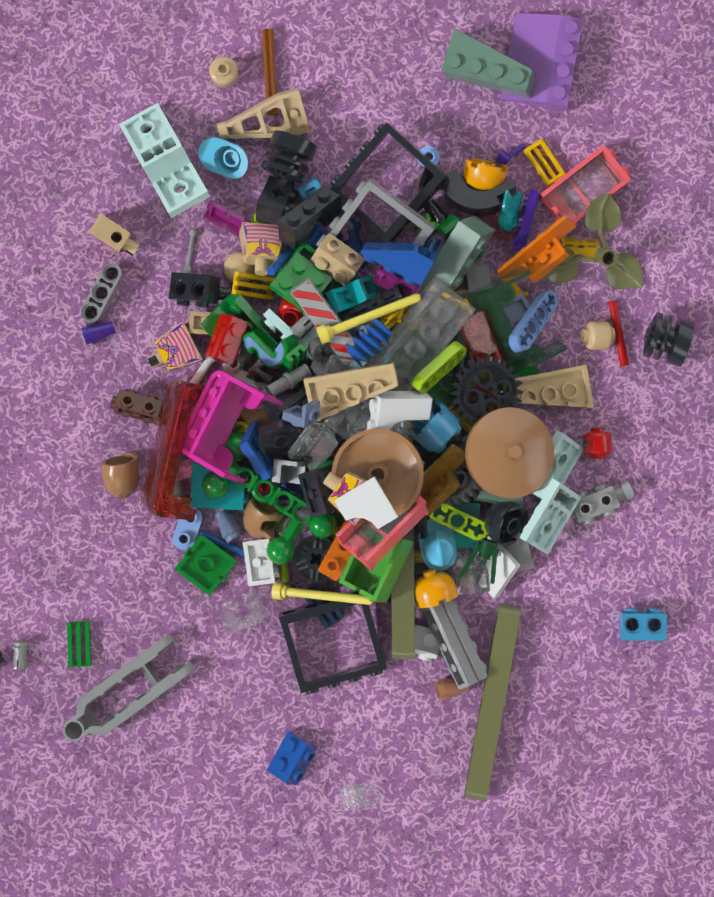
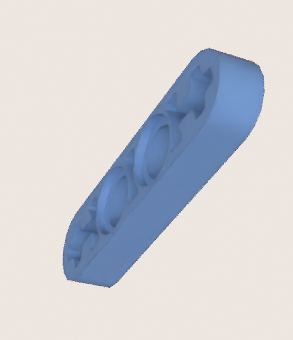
(536, 325)

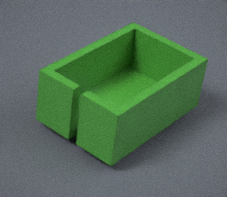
(382, 578)

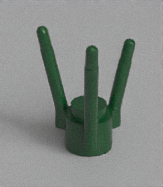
(487, 548)

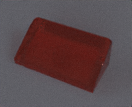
(478, 335)

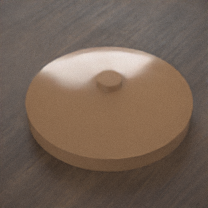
(509, 453)
(389, 459)

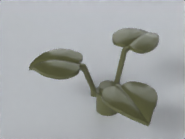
(622, 269)

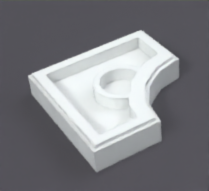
(367, 502)
(505, 570)

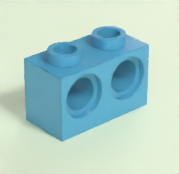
(642, 631)

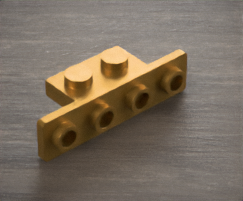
(441, 479)

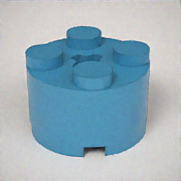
(437, 431)

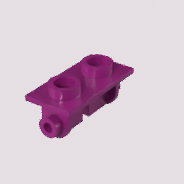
(224, 217)
(388, 280)

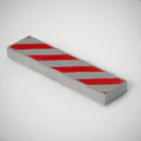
(321, 314)

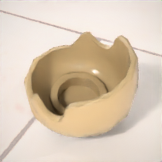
(235, 263)

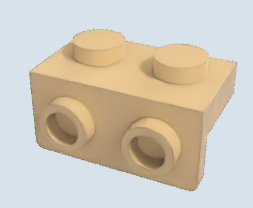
(337, 259)

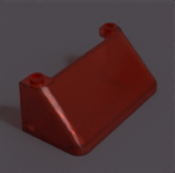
(167, 452)

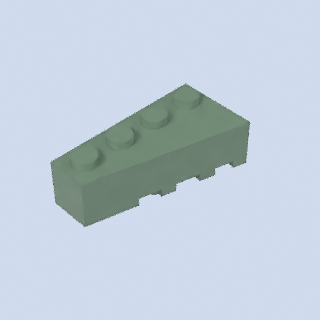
(485, 67)
(459, 252)

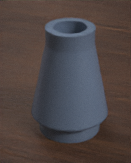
(228, 526)

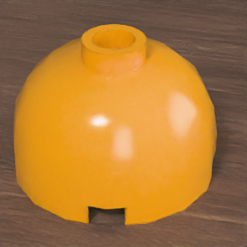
(483, 174)
(433, 588)

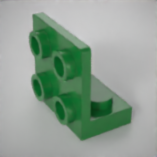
(236, 306)

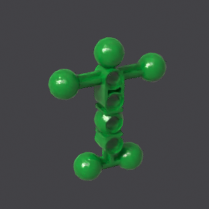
(279, 549)

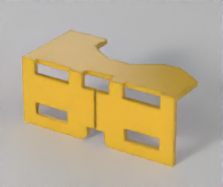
(586, 251)

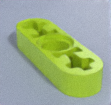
(439, 367)
(470, 533)

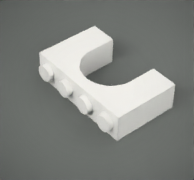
(398, 406)

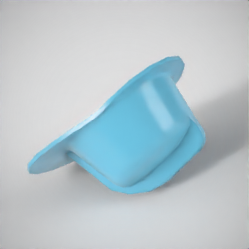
(223, 157)
(439, 547)

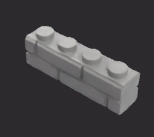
(455, 643)

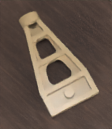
(292, 110)

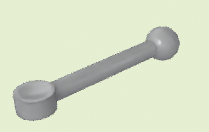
(187, 268)

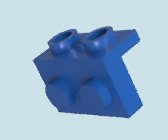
(292, 759)

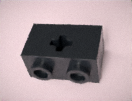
(275, 200)

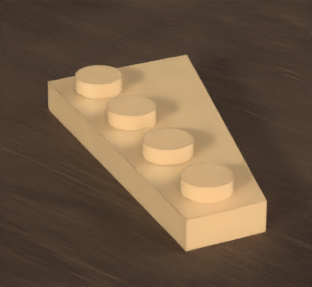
(349, 387)

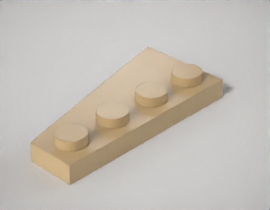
(557, 388)

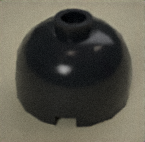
(505, 521)

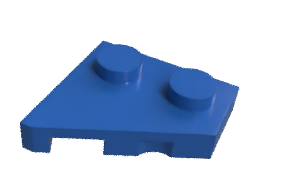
(249, 447)

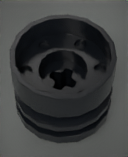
(290, 153)
(668, 339)
(303, 557)

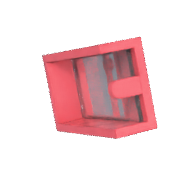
(584, 183)
(372, 544)

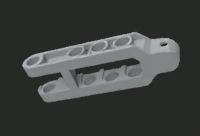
(86, 722)

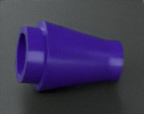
(96, 332)

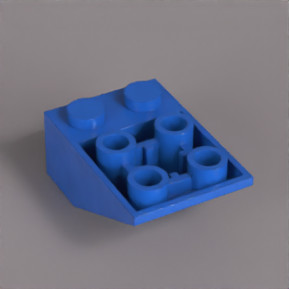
(402, 258)

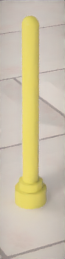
(326, 332)
(281, 591)

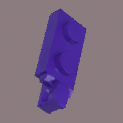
(524, 223)

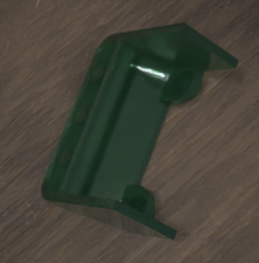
(492, 300)

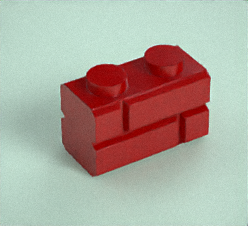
(226, 339)

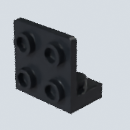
(315, 492)

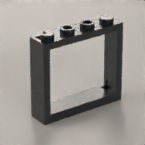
(419, 201)
(333, 680)

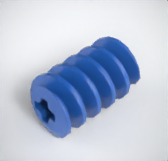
(369, 342)

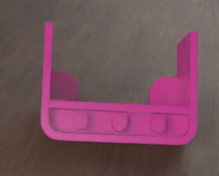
(215, 418)

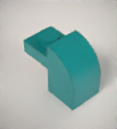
(352, 294)

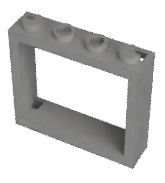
(371, 185)

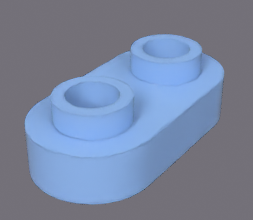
(189, 529)

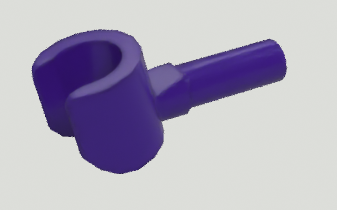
(503, 157)

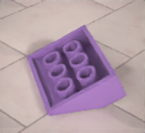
(550, 49)

